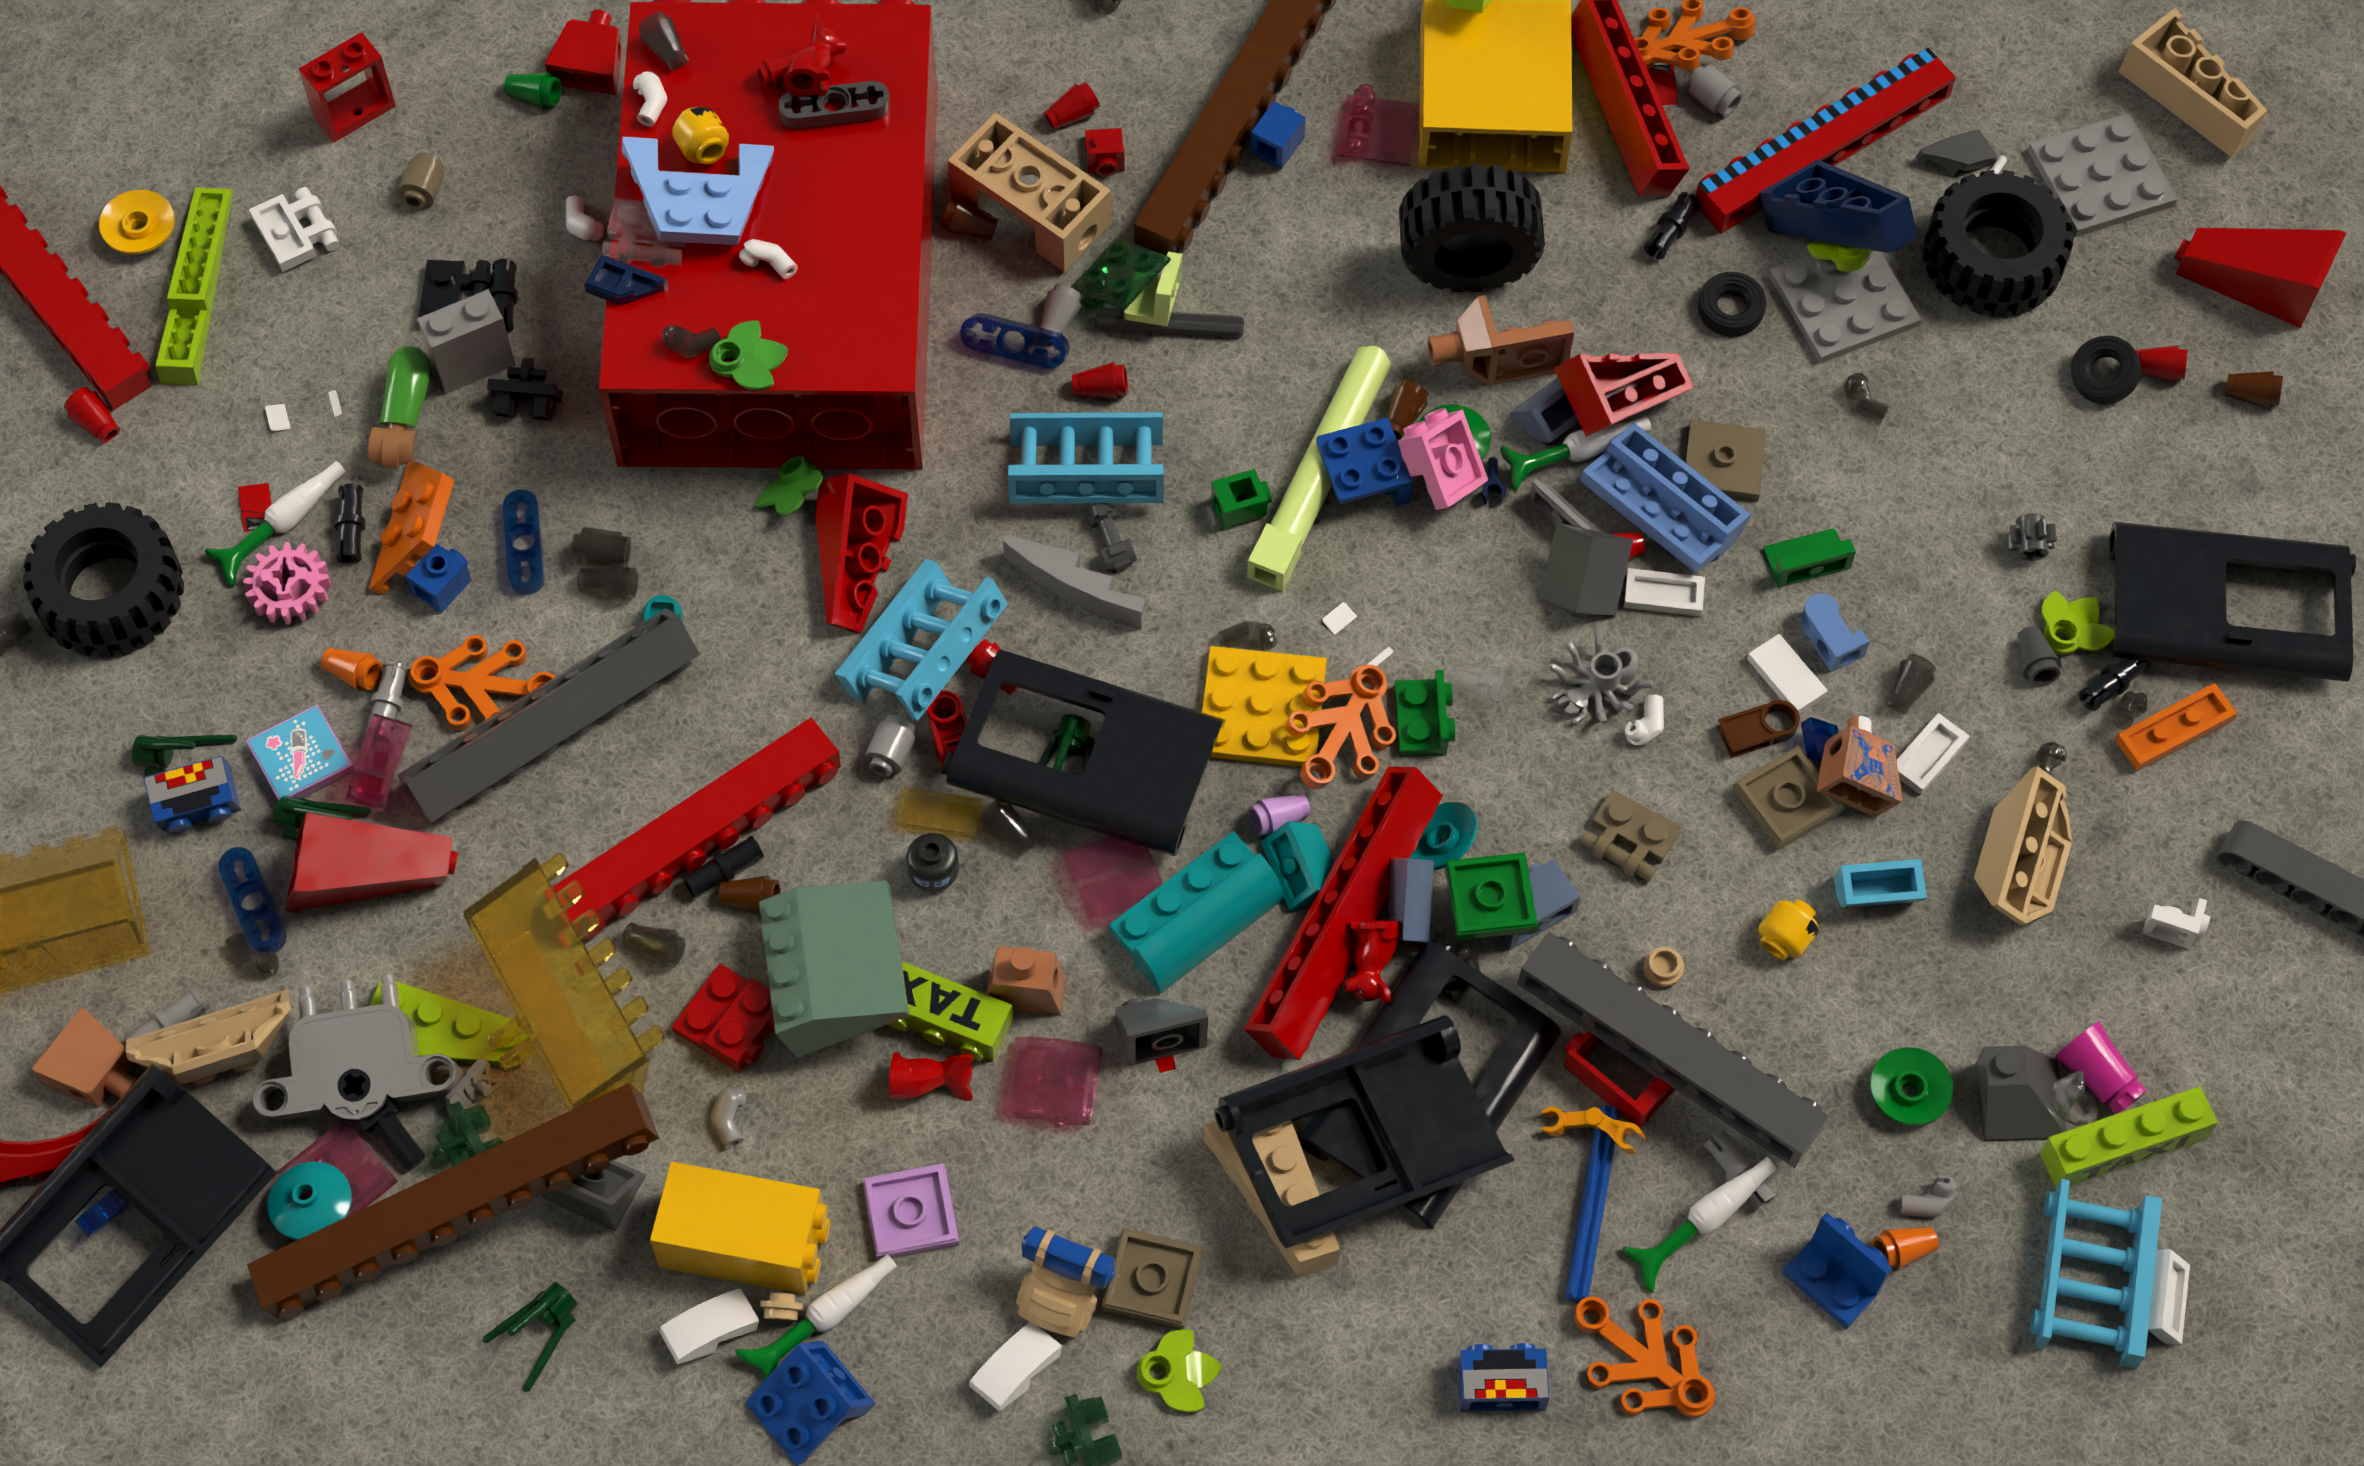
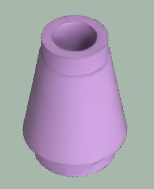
(1272, 813)

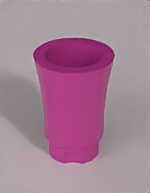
(2103, 1068)

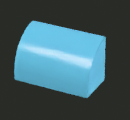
(1880, 883)

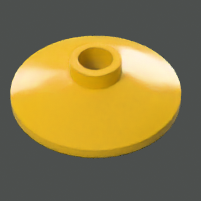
(132, 210)

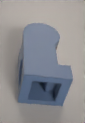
(1830, 633)

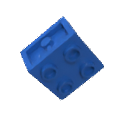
(1365, 462)
(1839, 1270)
(808, 1399)

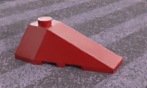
(853, 533)

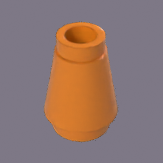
(352, 667)
(1906, 1245)

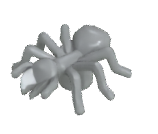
(1605, 676)

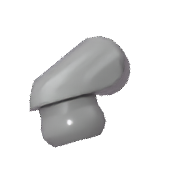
(723, 1113)
(1933, 1202)

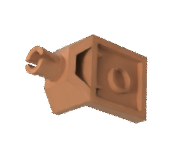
(1503, 355)

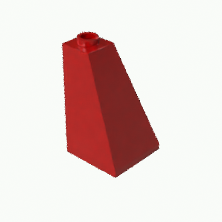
(2262, 267)
(361, 861)

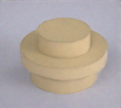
(1663, 967)
(781, 1307)

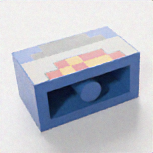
(192, 794)
(1503, 1378)

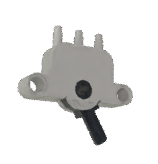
(364, 1045)

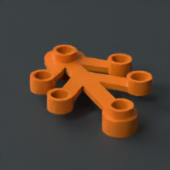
(1738, 26)
(475, 680)
(1345, 722)
(1648, 1362)

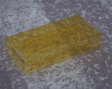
(939, 813)

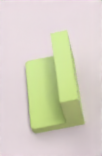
(1158, 298)

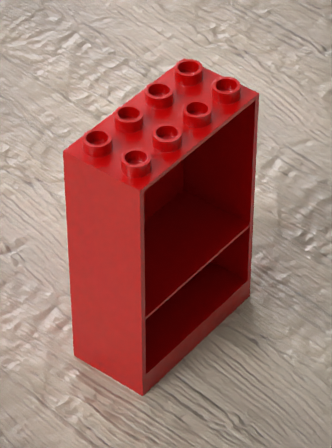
(837, 200)

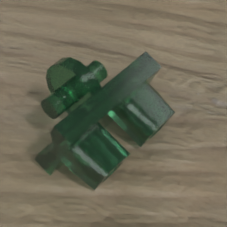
(461, 1133)
(1082, 1417)

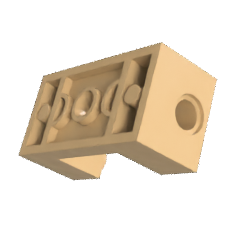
(1062, 206)

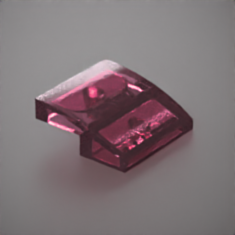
(1111, 876)
(1052, 1080)
(354, 1158)

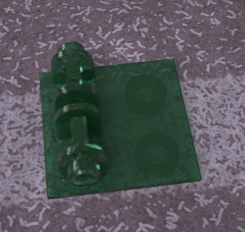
(1119, 275)

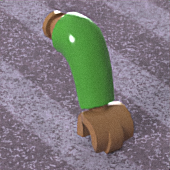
(403, 399)

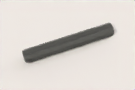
(1179, 323)

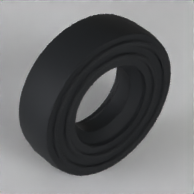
(1736, 284)
(2100, 348)

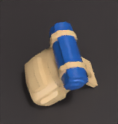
(1061, 1282)

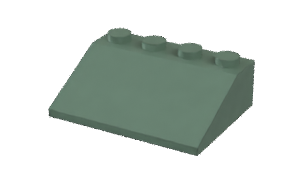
(832, 963)

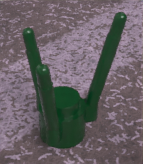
(1069, 740)
(158, 750)
(291, 812)
(549, 1307)

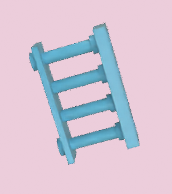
(1086, 482)
(901, 622)
(2137, 1261)

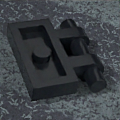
(446, 281)

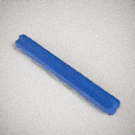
(1591, 1212)

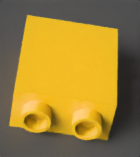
(1496, 85)

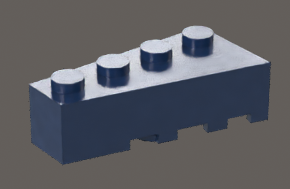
(1838, 209)

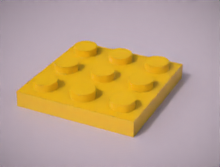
(1255, 698)

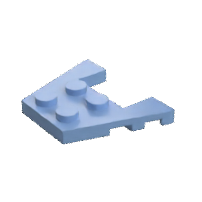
(697, 204)

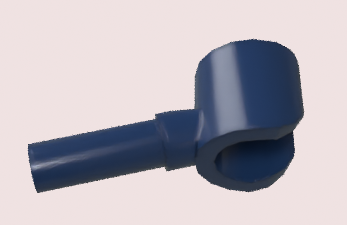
(1493, 483)

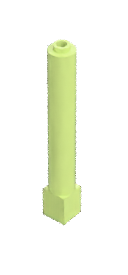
(1283, 538)

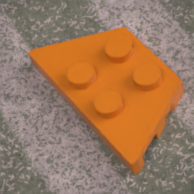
(413, 523)

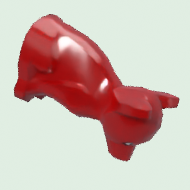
(810, 66)
(1373, 950)
(922, 1075)

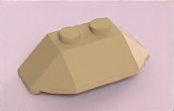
(2026, 848)
(213, 1042)

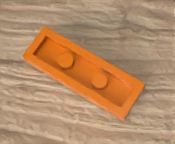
(2176, 726)

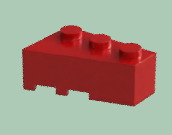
(1619, 387)

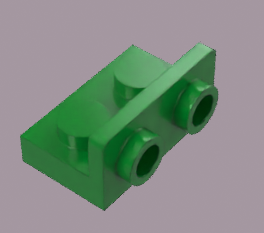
(1423, 716)

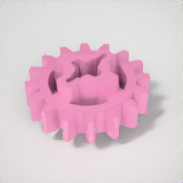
(301, 589)

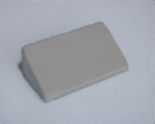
(1556, 507)

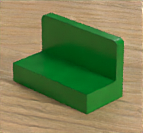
(1809, 557)

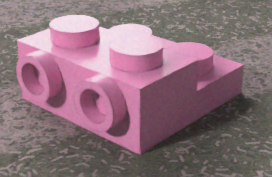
(1444, 456)

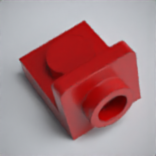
(1105, 151)

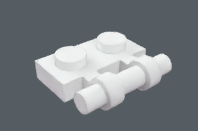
(285, 235)

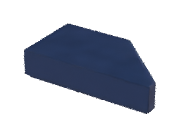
(622, 282)

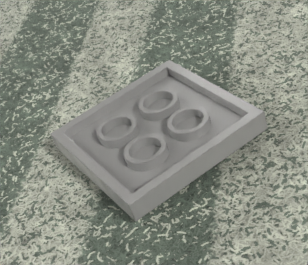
(2103, 174)
(1843, 308)

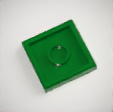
(1491, 896)

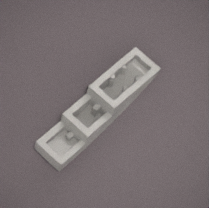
(1061, 574)

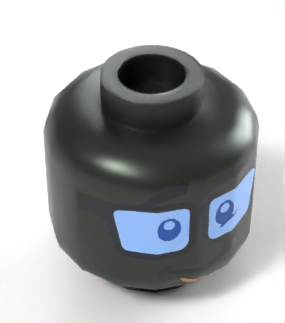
(932, 862)

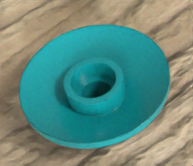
(1447, 834)
(327, 1205)

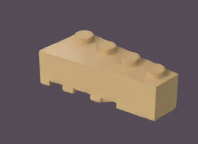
(2193, 84)
(1292, 1181)

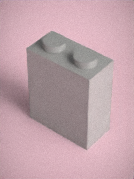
(466, 341)

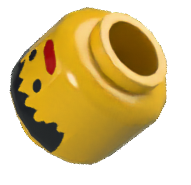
(700, 135)
(1788, 929)

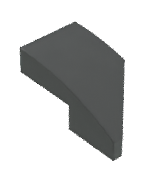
(1958, 152)

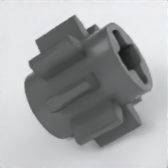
(2032, 537)

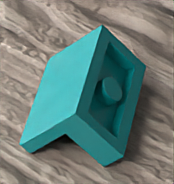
(1299, 861)

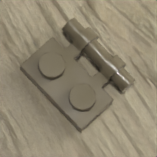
(1635, 826)

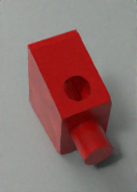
(588, 54)

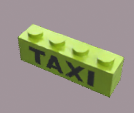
(954, 1014)
(2129, 1137)

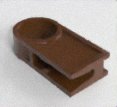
(1749, 730)

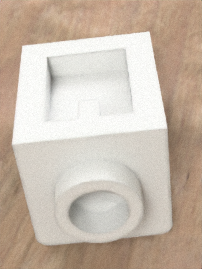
(2176, 927)

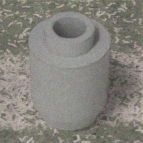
(1714, 90)
(890, 746)

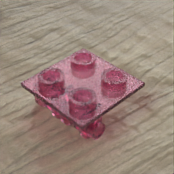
(1377, 128)

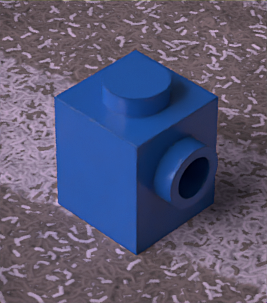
(1277, 134)
(439, 577)

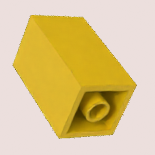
(740, 1228)

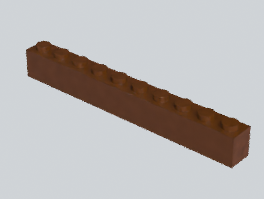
(1226, 124)
(453, 1202)

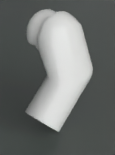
(654, 94)
(580, 223)
(769, 252)
(1650, 725)

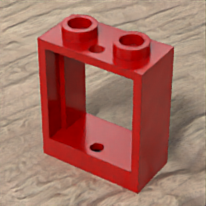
(370, 97)
(1635, 1111)

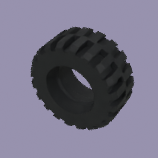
(1471, 228)
(1988, 280)
(118, 619)

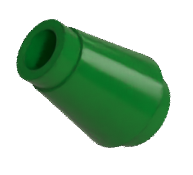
(534, 88)

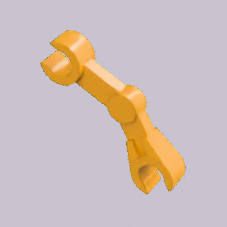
(1593, 1118)

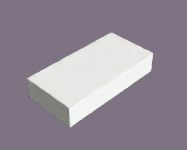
(1664, 592)
(1787, 673)
(1930, 753)
(2169, 1297)

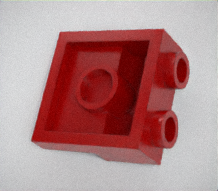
(728, 1018)

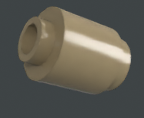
(421, 181)

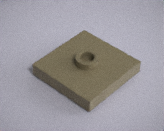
(1727, 457)
(1786, 798)
(1153, 1278)

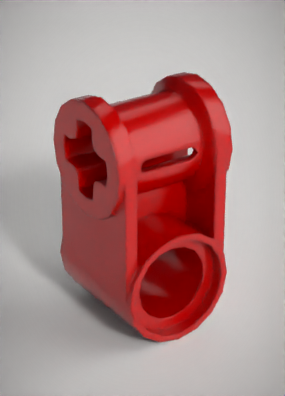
(946, 731)

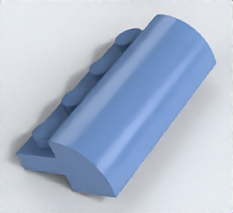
(1666, 498)

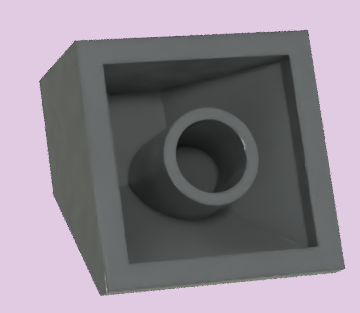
(1159, 1029)
(2017, 1094)

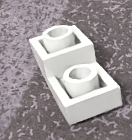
(705, 1325)
(1014, 1364)

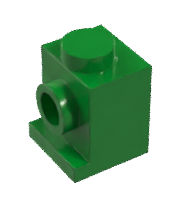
(1241, 487)

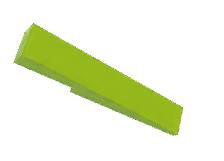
(194, 287)

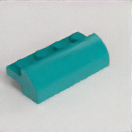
(1197, 911)

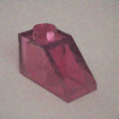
(378, 762)

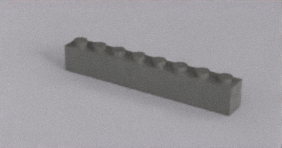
(548, 716)
(1672, 1049)

